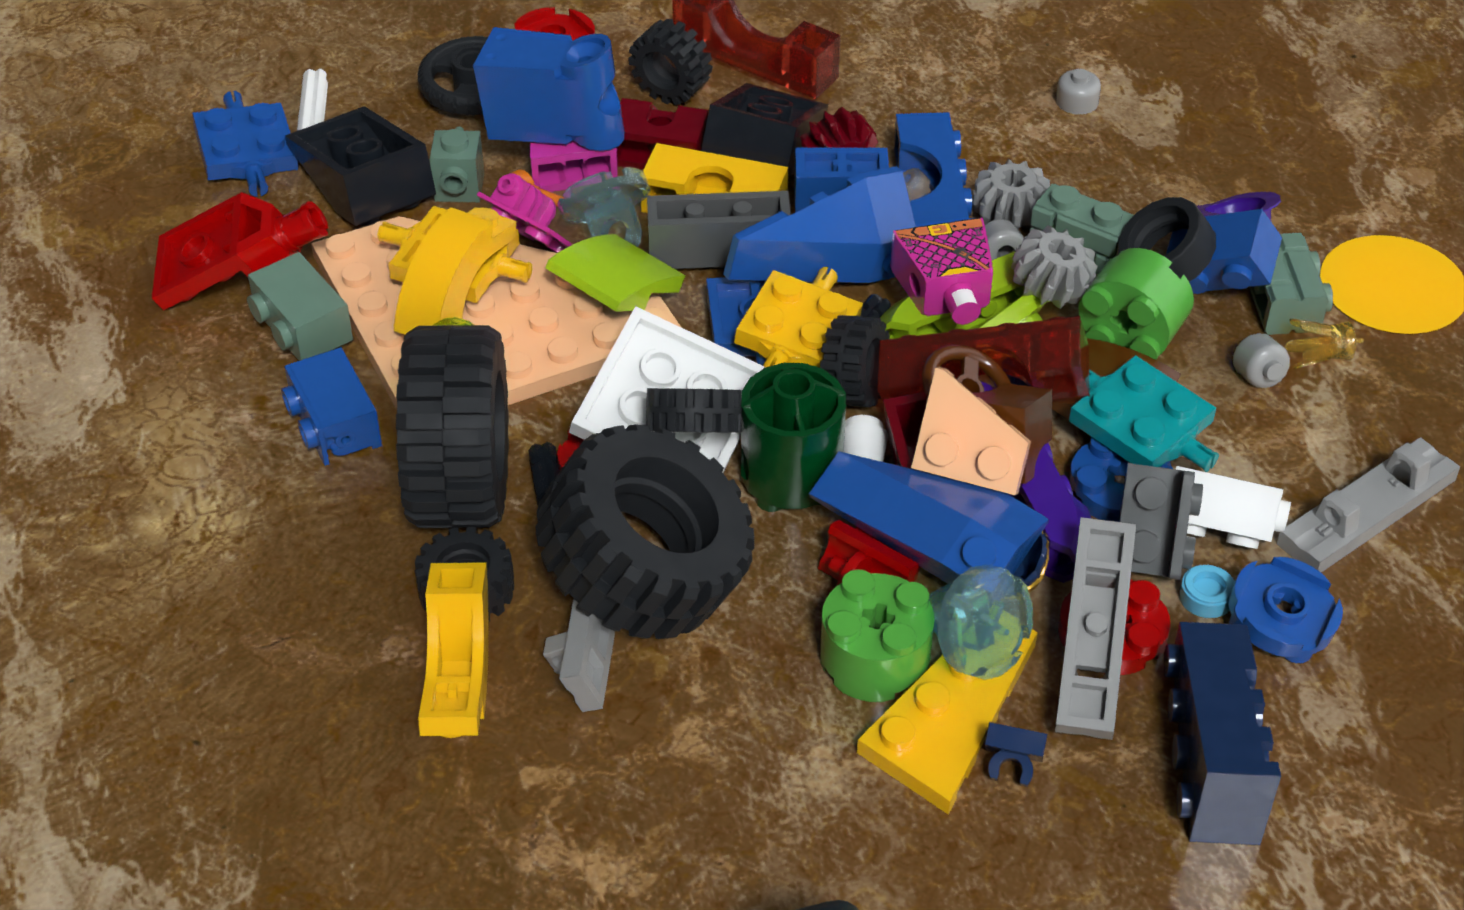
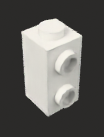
(1238, 507)

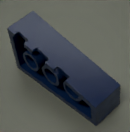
(1221, 734)

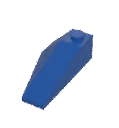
(837, 231)
(930, 516)

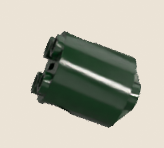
(789, 433)

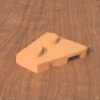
(967, 439)

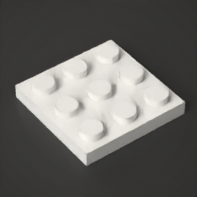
(661, 356)

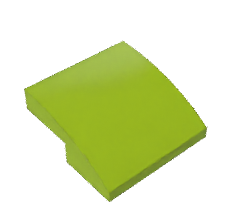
(615, 272)

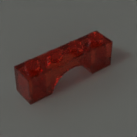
(801, 61)
(1038, 352)

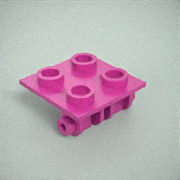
(529, 207)

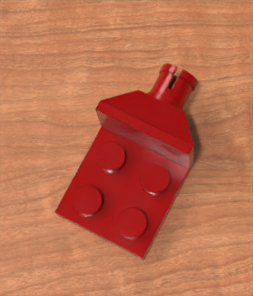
(229, 239)

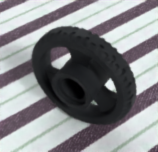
(457, 59)

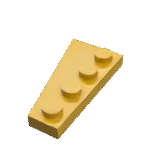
(938, 728)

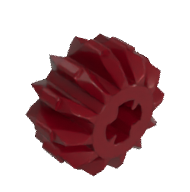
(840, 131)

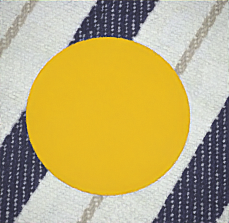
(1394, 284)

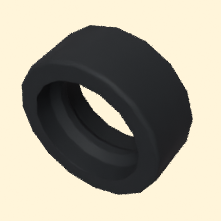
(1168, 216)

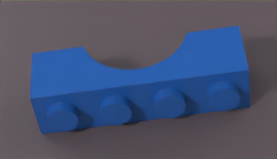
(934, 147)

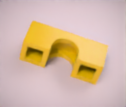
(689, 171)

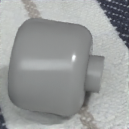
(1078, 91)
(1002, 237)
(1261, 360)

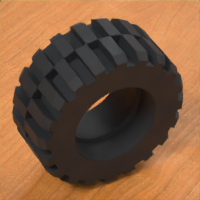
(452, 426)
(614, 567)

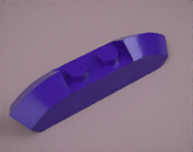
(1053, 498)

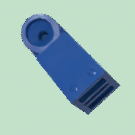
(549, 89)

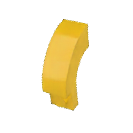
(447, 264)
(456, 650)

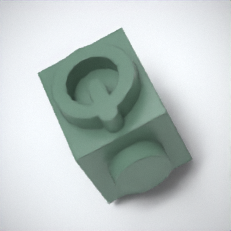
(457, 165)

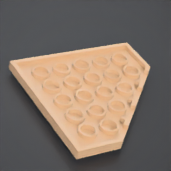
(546, 325)

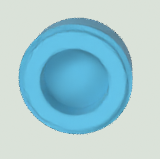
(1206, 591)

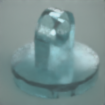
(607, 200)
(982, 620)

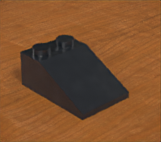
(760, 125)
(364, 165)

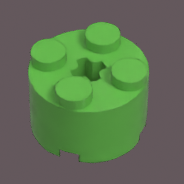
(1136, 302)
(876, 635)

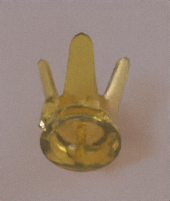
(1336, 343)

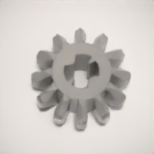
(1009, 192)
(1053, 266)

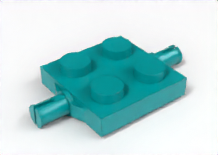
(1145, 416)

